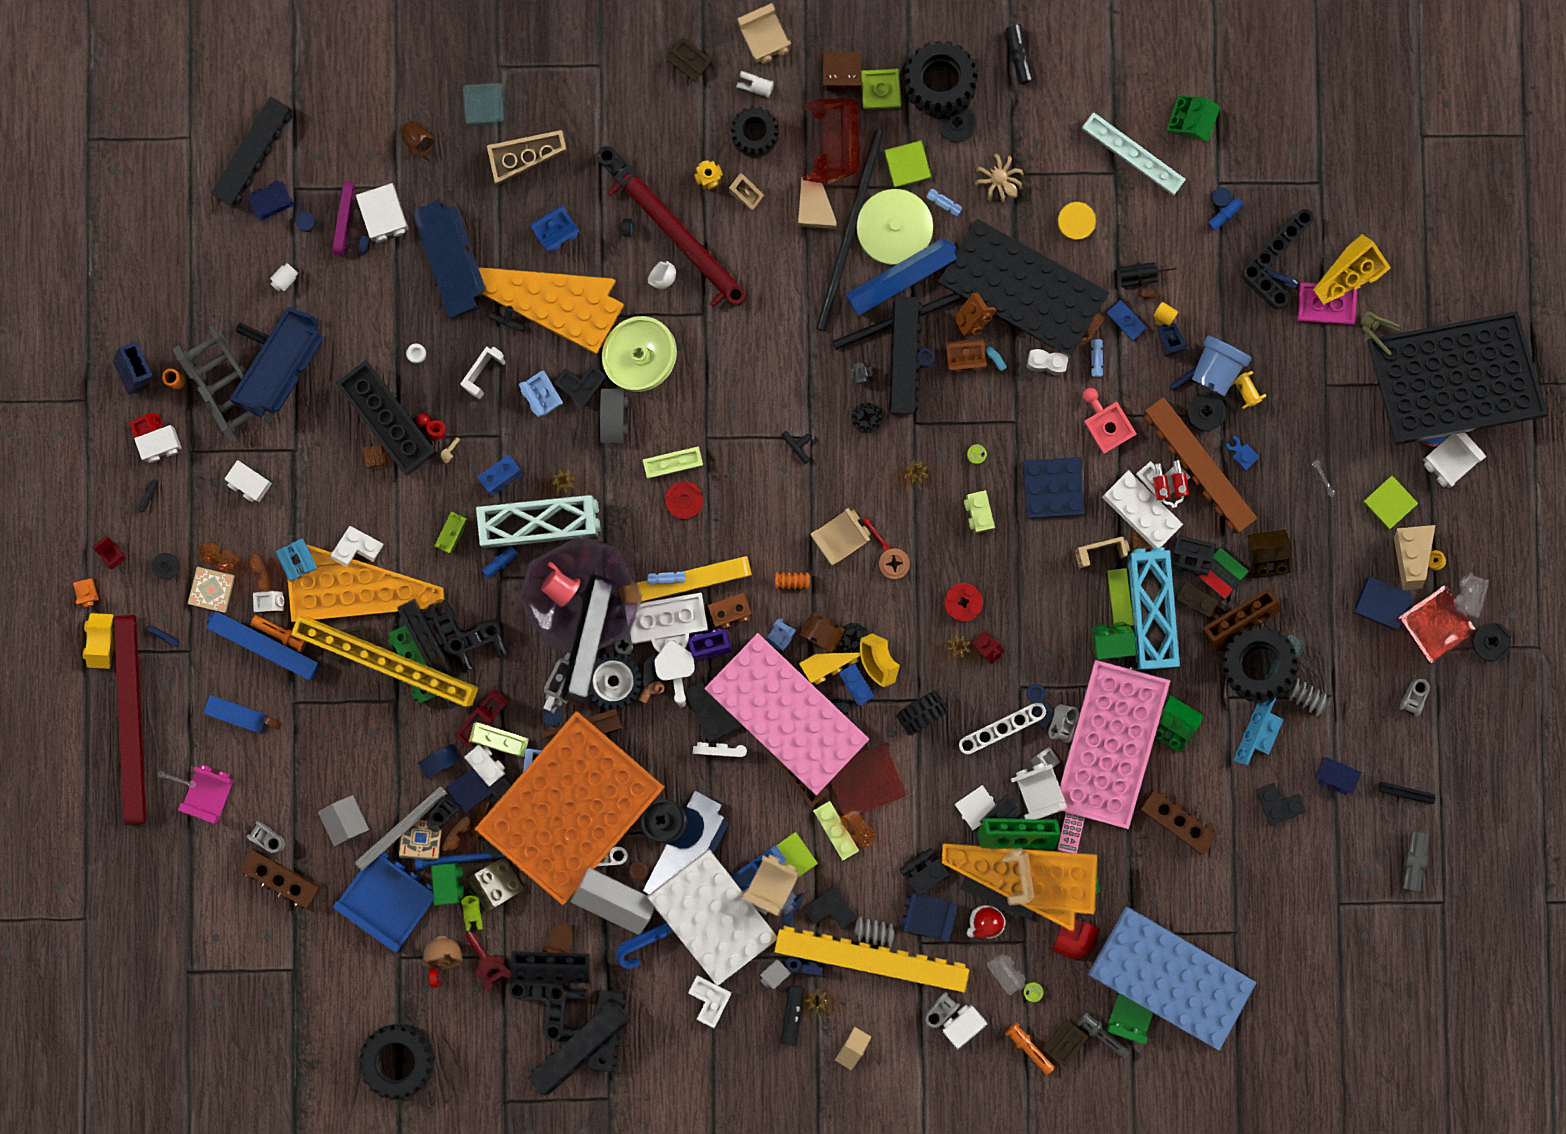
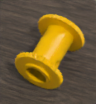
(1248, 390)

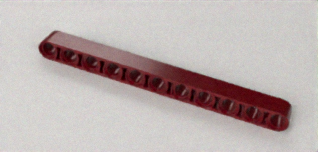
(130, 719)

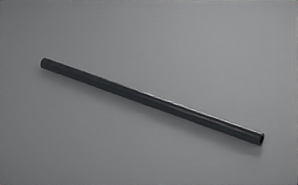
(849, 231)
(886, 324)

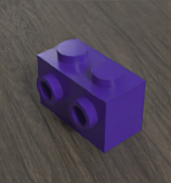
(710, 645)

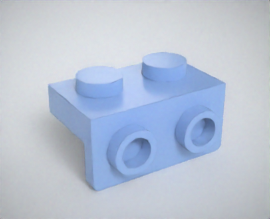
(540, 394)

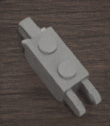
(555, 684)

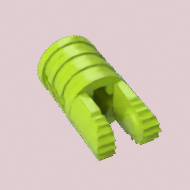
(471, 912)

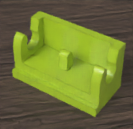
(451, 533)

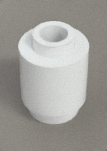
(283, 277)

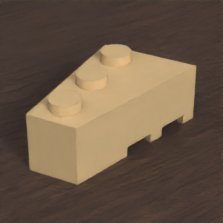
(1413, 554)

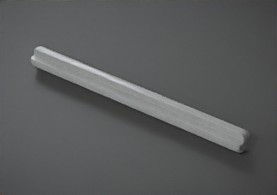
(400, 828)

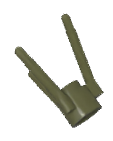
(1372, 321)

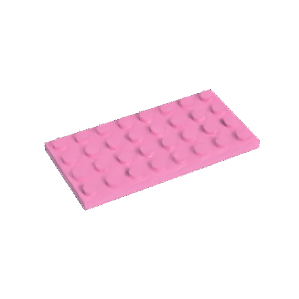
(786, 714)
(1112, 743)

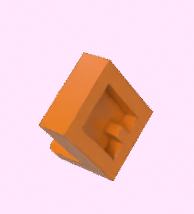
(85, 592)

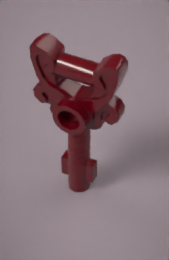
(487, 963)

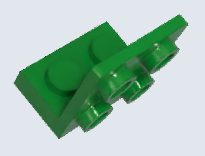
(1129, 1020)

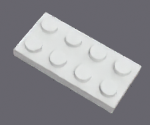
(1142, 510)

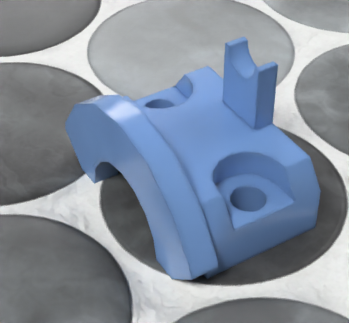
(781, 635)

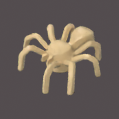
(999, 177)

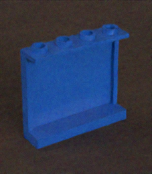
(386, 901)

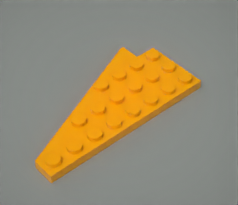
(564, 304)
(354, 590)
(1060, 880)

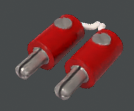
(1179, 483)

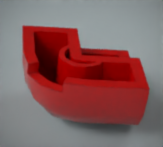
(1076, 942)

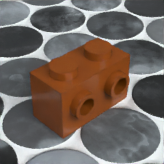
(730, 610)

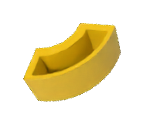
(99, 640)
(877, 660)

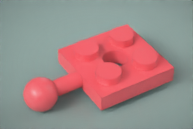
(1111, 414)

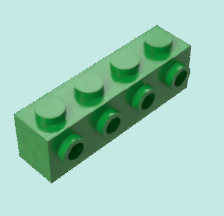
(406, 647)

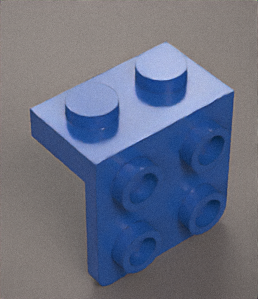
(554, 228)

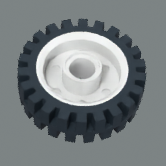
(629, 681)

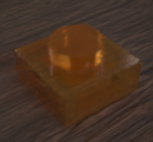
(373, 456)
(1139, 542)

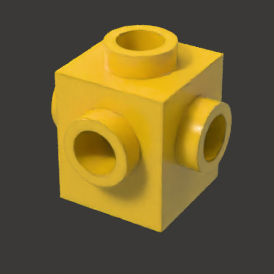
(708, 181)

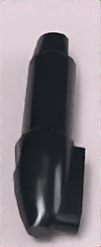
(147, 496)

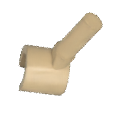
(446, 456)

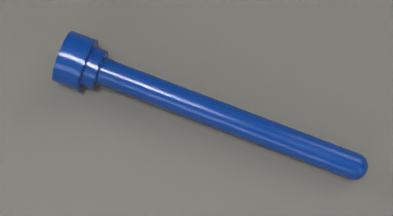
(421, 864)

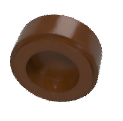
(1147, 293)
(272, 722)
(638, 871)

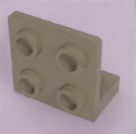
(495, 884)

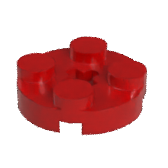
(957, 611)

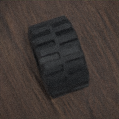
(749, 116)
(922, 712)

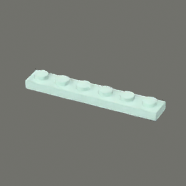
(1133, 154)

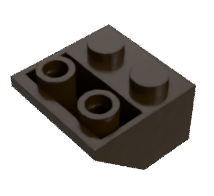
(1269, 553)

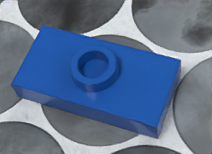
(1126, 320)

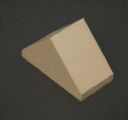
(745, 192)
(853, 1048)

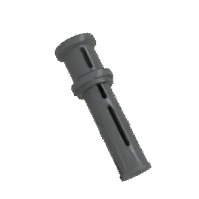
(1096, 1029)

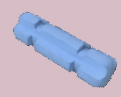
(944, 202)
(1097, 357)
(668, 577)

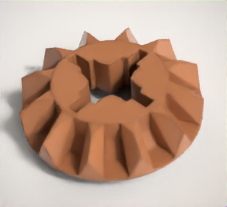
(900, 557)

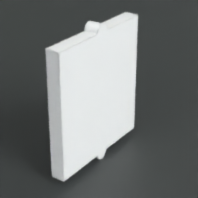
(975, 806)

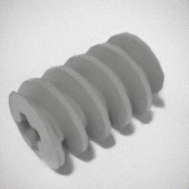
(1308, 697)
(874, 932)

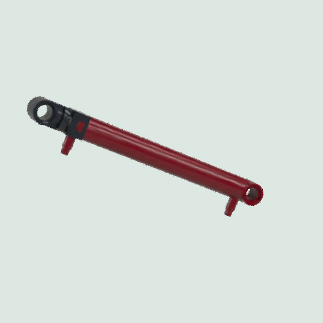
(628, 180)

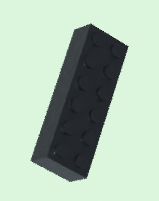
(903, 355)
(386, 418)

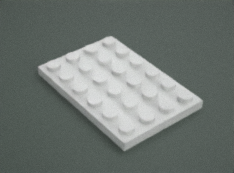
(712, 917)

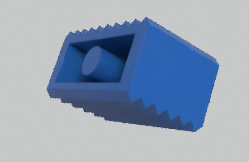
(856, 684)

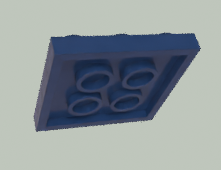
(1053, 487)

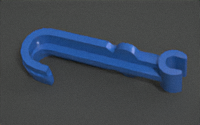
(639, 941)

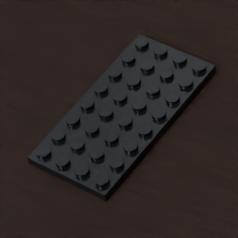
(1024, 287)

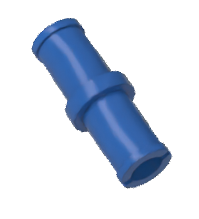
(1225, 213)
(500, 562)

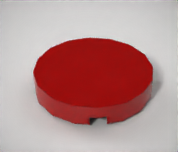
(684, 500)

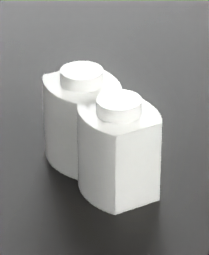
(1041, 360)

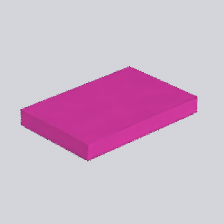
(1334, 312)

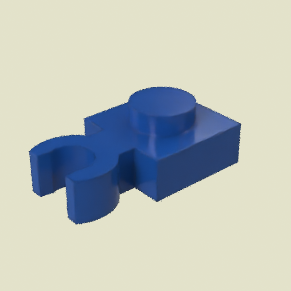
(1244, 456)

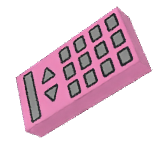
(1070, 833)

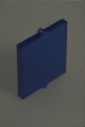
(469, 790)

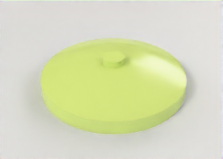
(894, 226)
(639, 354)

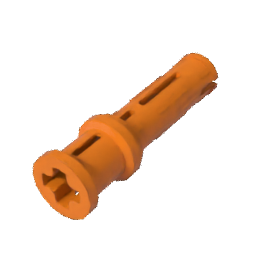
(279, 633)
(1023, 1042)

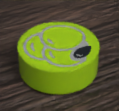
(976, 454)
(1033, 992)

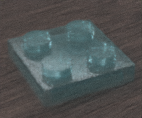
(483, 103)

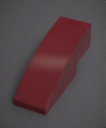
(484, 714)

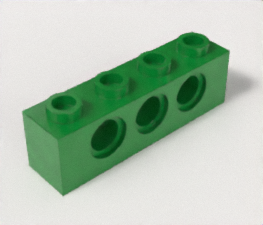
(1019, 833)

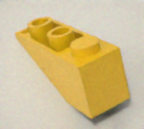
(824, 664)

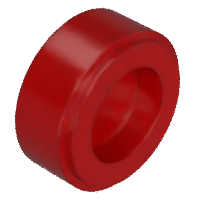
(434, 978)

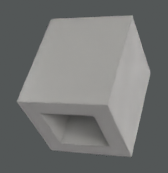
(774, 974)

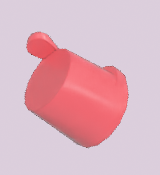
(559, 587)

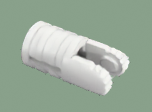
(759, 85)

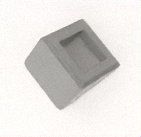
(1047, 757)

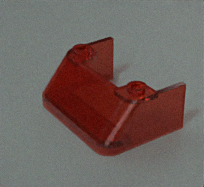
(839, 139)

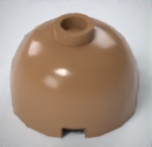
(442, 953)

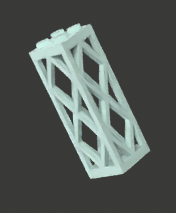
(503, 511)

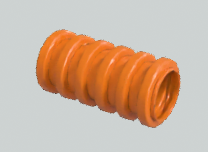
(178, 383)
(792, 580)

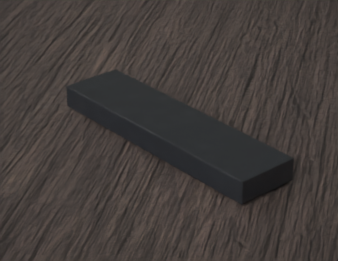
(984, 892)

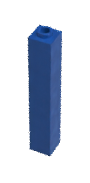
(901, 276)
(263, 645)

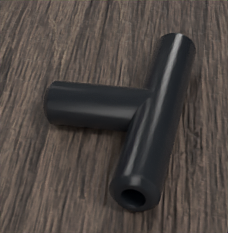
(506, 320)
(796, 446)

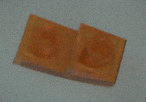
(259, 567)
(453, 838)

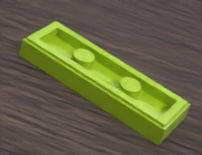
(1120, 596)

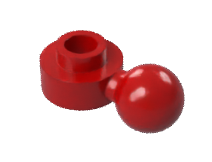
(423, 421)

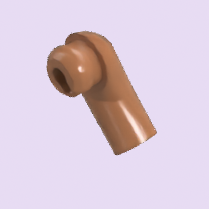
(652, 688)

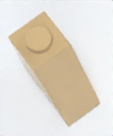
(815, 207)

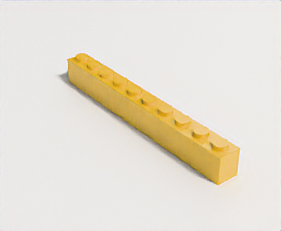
(385, 661)
(872, 960)

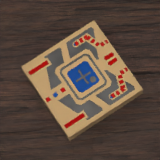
(420, 842)

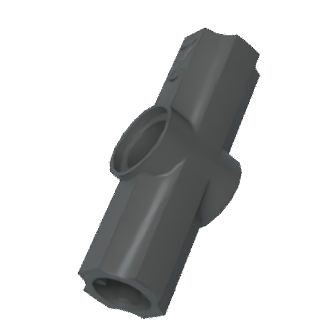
(1415, 861)

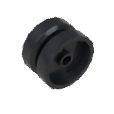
(676, 821)

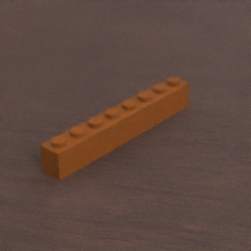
(1199, 465)

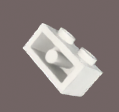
(158, 443)
(248, 481)
(485, 765)
(963, 1026)

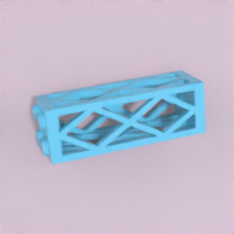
(1137, 594)

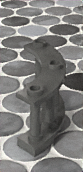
(208, 391)

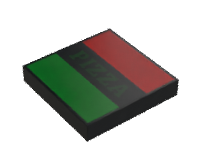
(1224, 573)

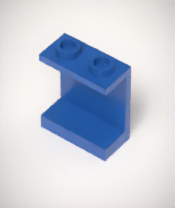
(500, 475)

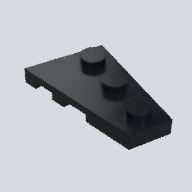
(711, 714)

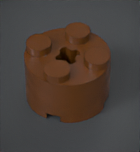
(822, 632)

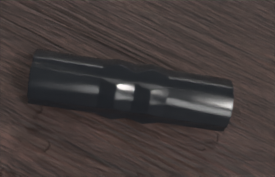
(1019, 54)
(792, 1015)

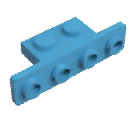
(1259, 733)

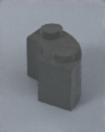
(612, 416)

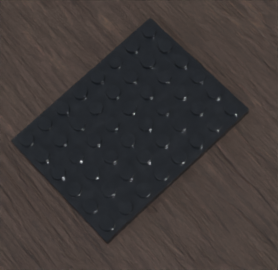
(1457, 378)

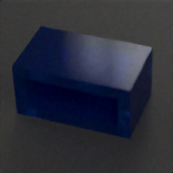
(270, 200)
(1337, 775)

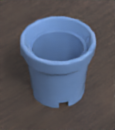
(1219, 365)

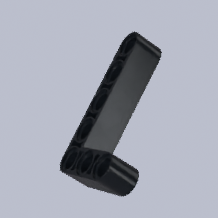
(1272, 254)

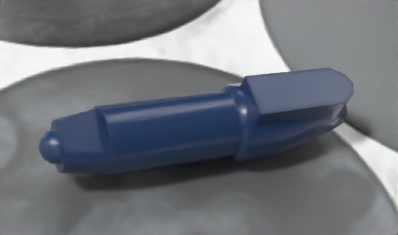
(1287, 280)
(1182, 380)
(162, 635)
(786, 919)

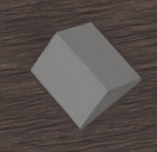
(343, 820)

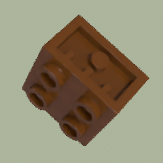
(842, 71)

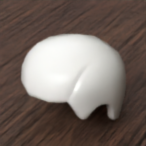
(662, 275)

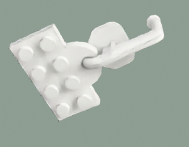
(668, 627)

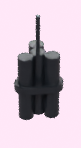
(1139, 274)

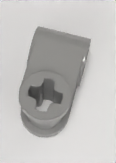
(1415, 698)
(1064, 722)
(263, 835)
(941, 1009)

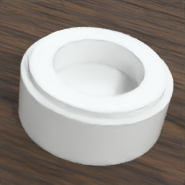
(416, 353)

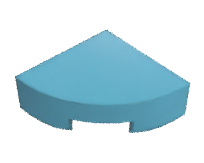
(996, 358)

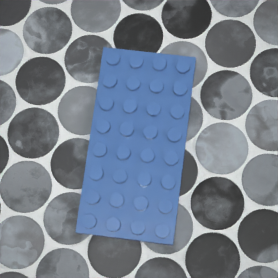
(1172, 978)

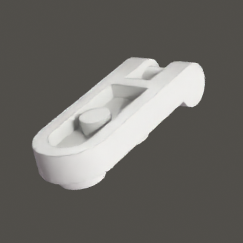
(720, 749)

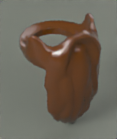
(413, 135)
(559, 939)

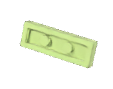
(672, 462)
(498, 739)
(836, 832)

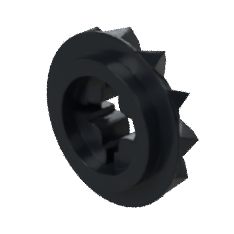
(875, 420)
(849, 630)

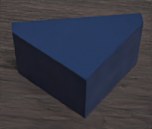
(1171, 340)
(439, 761)

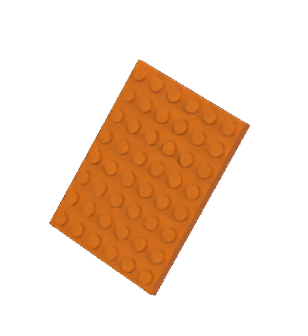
(569, 807)

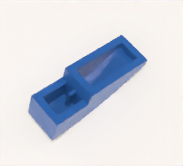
(234, 714)
(745, 875)

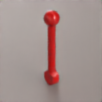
(866, 521)

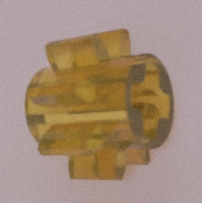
(562, 475)
(914, 477)
(954, 647)
(821, 1004)

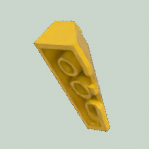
(1356, 266)

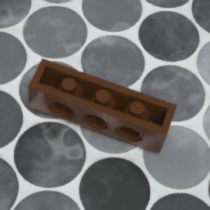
(1245, 616)
(1200, 843)
(251, 870)

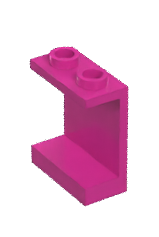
(209, 794)

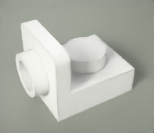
(268, 601)

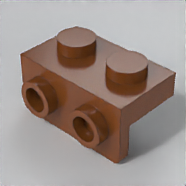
(973, 315)
(966, 355)

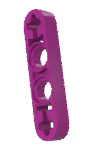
(343, 218)

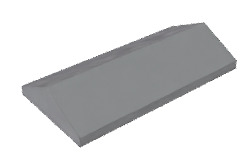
(613, 901)

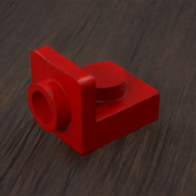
(146, 424)

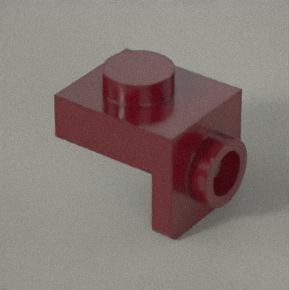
(109, 552)
(988, 647)

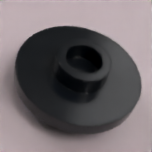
(165, 566)

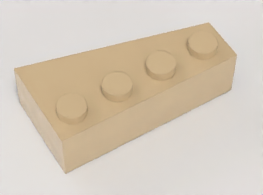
(521, 154)

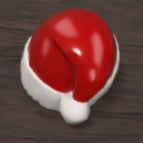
(986, 922)

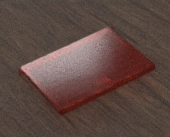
(1436, 624)
(867, 781)

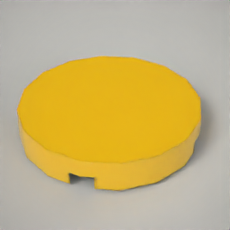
(1076, 221)

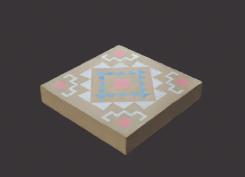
(211, 589)

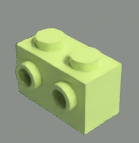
(980, 512)

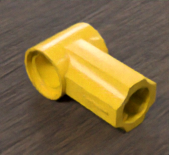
(1164, 314)

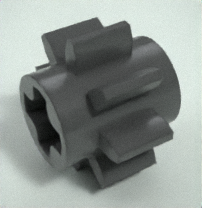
(861, 373)

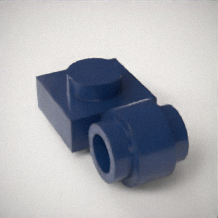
(810, 968)

